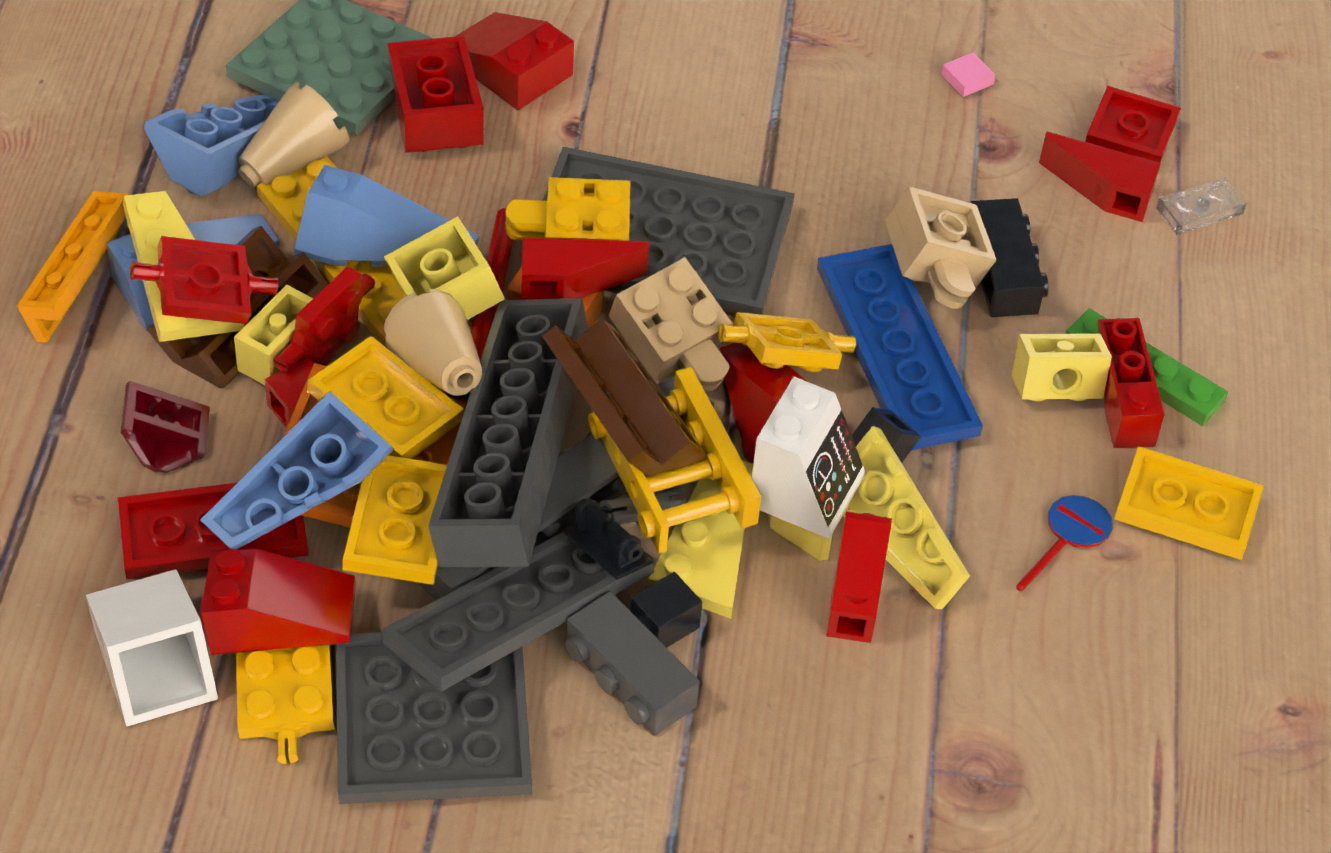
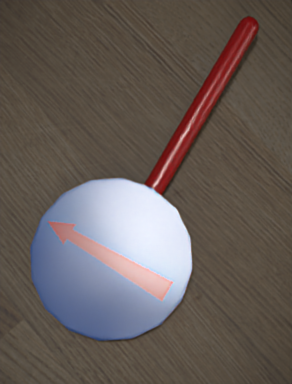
(1075, 522)

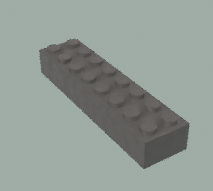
(507, 440)

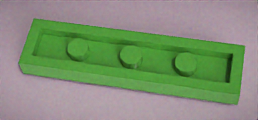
(1176, 383)

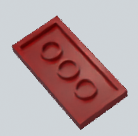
(166, 532)

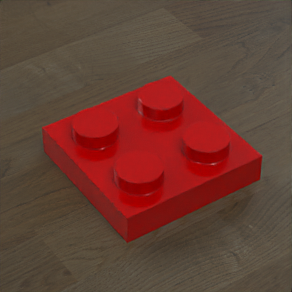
(1133, 124)

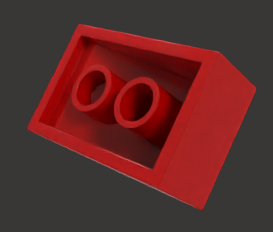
(519, 56)
(436, 94)
(274, 603)

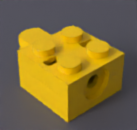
(573, 211)

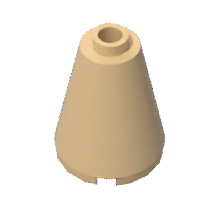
(292, 137)
(434, 340)

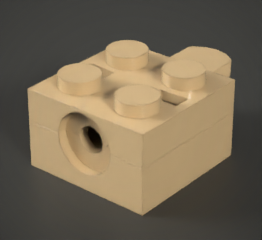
(940, 244)
(673, 324)

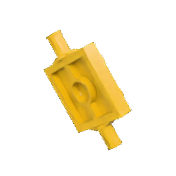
(787, 341)
(284, 695)

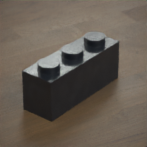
(1014, 281)

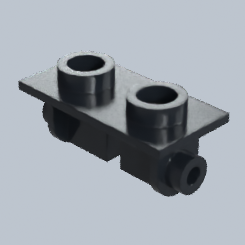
(606, 541)

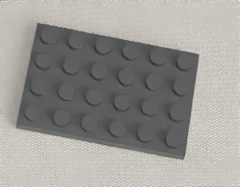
(720, 225)

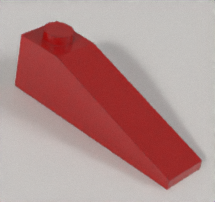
(752, 392)

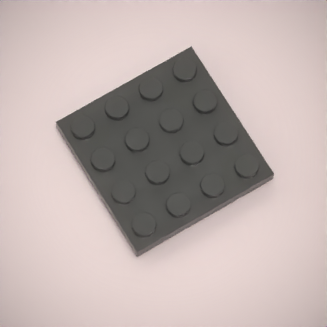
(424, 744)

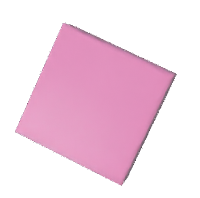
(968, 74)

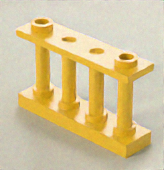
(722, 464)

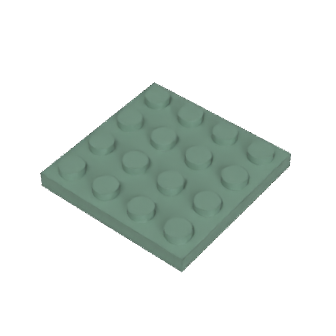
(331, 49)

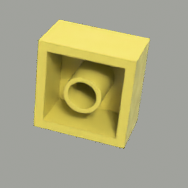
(447, 262)

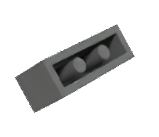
(631, 663)

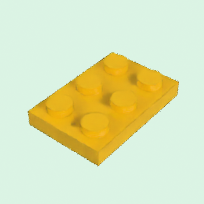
(388, 397)
(1189, 502)
(392, 521)

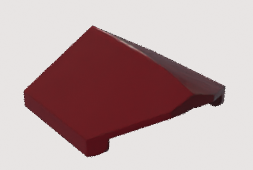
(163, 428)

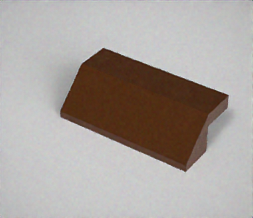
(215, 355)
(626, 399)

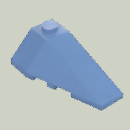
(205, 146)
(359, 220)
(122, 253)
(308, 466)

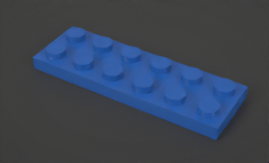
(899, 345)

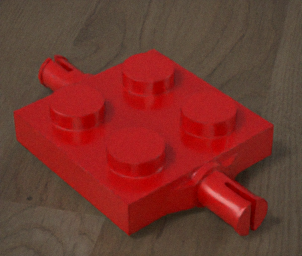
(204, 280)
(327, 320)

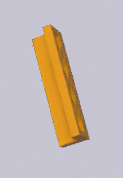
(71, 263)

